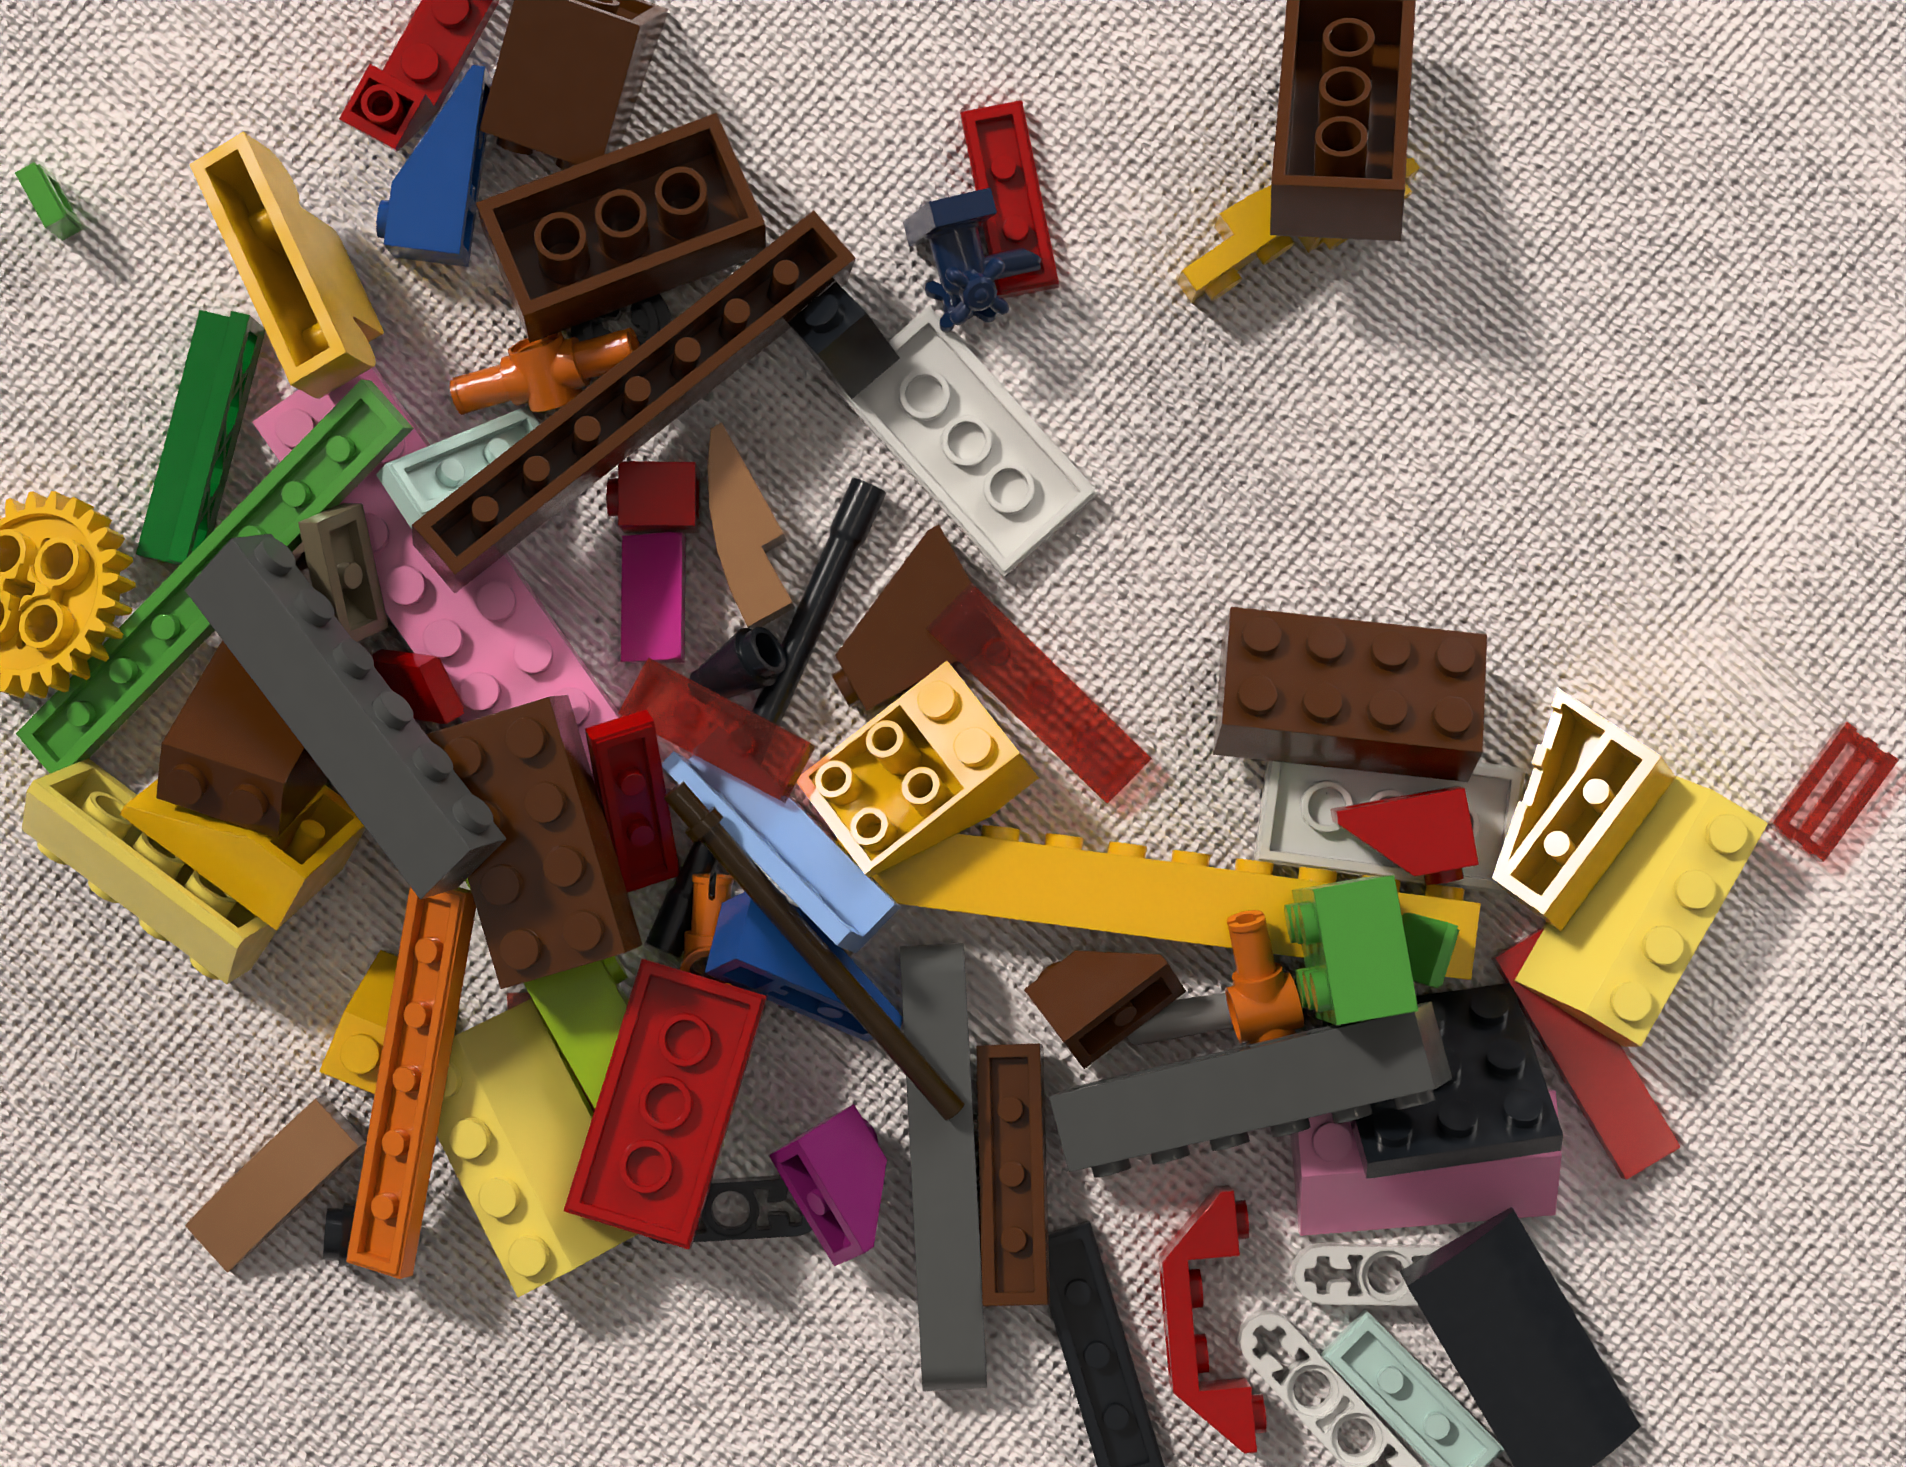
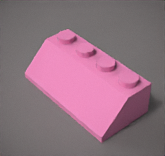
(1340, 1199)

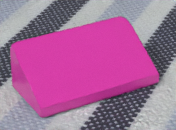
(653, 597)

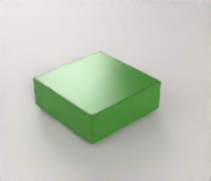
(49, 201)

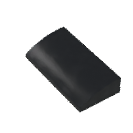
(1520, 1347)

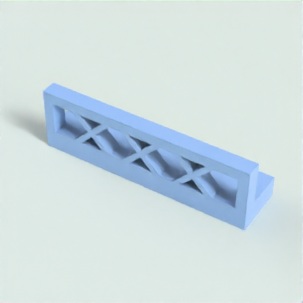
(792, 853)

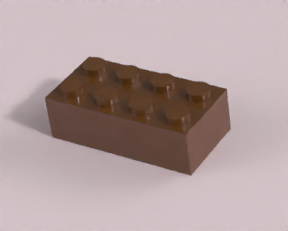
(1343, 119)
(622, 227)
(1351, 694)
(555, 883)

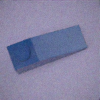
(439, 184)
(760, 959)

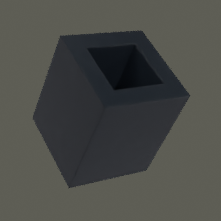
(844, 340)

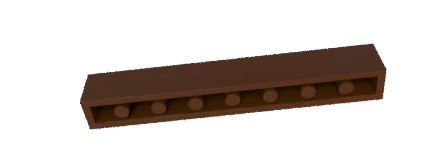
(630, 403)

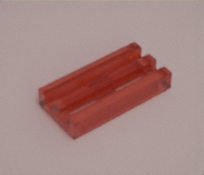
(1864, 749)

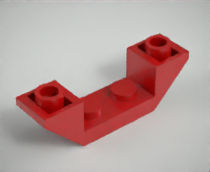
(419, 73)
(1225, 1402)

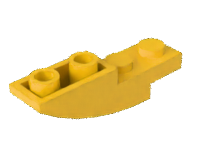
(1248, 237)

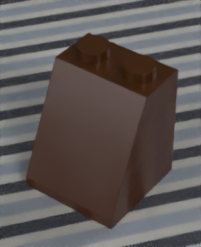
(570, 76)
(236, 754)

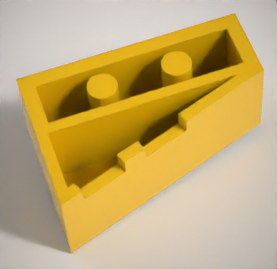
(1578, 811)

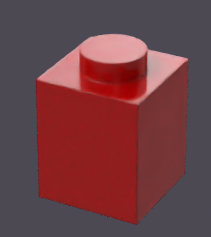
(655, 497)

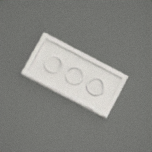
(970, 445)
(1300, 832)

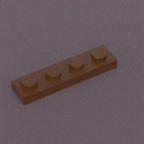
(1013, 1175)

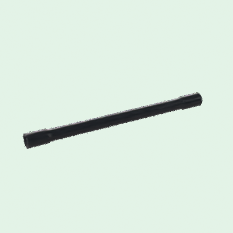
(846, 536)

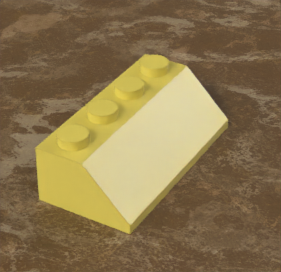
(80, 826)
(1645, 914)
(515, 1141)

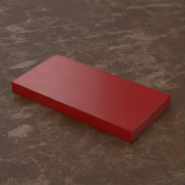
(665, 1104)

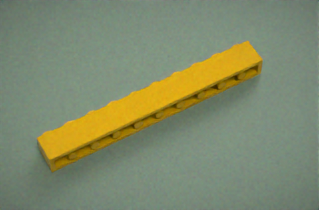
(1131, 893)

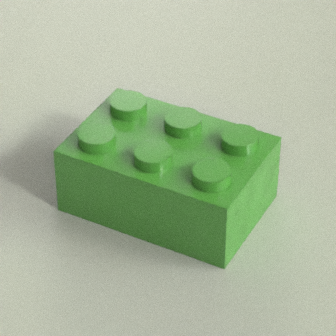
(1351, 950)

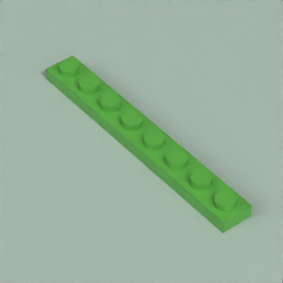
(168, 623)

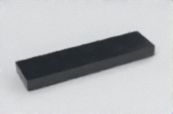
(1098, 1352)

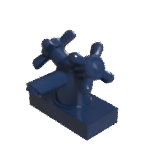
(963, 269)

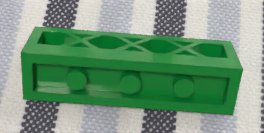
(201, 436)

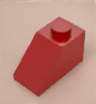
(1417, 831)

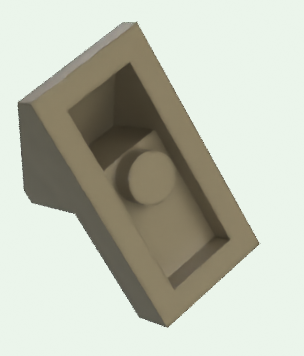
(344, 568)

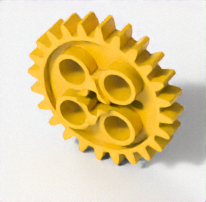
(56, 591)

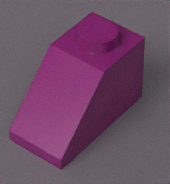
(836, 1182)

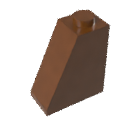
(891, 643)

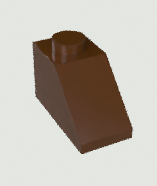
(1102, 998)

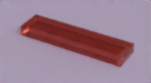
(1038, 693)

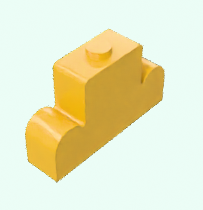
(289, 267)

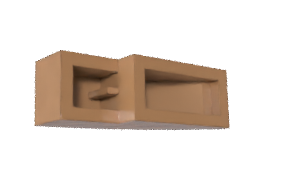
(744, 533)
(275, 1183)

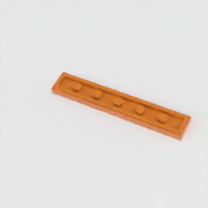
(411, 1082)

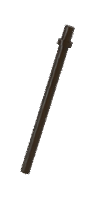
(706, 827)

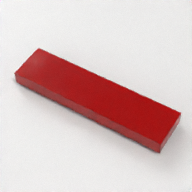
(1595, 1074)

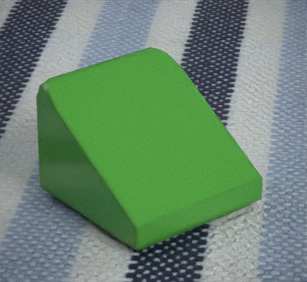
(1429, 948)

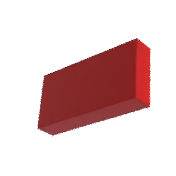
(421, 683)

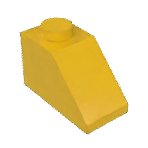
(360, 1034)

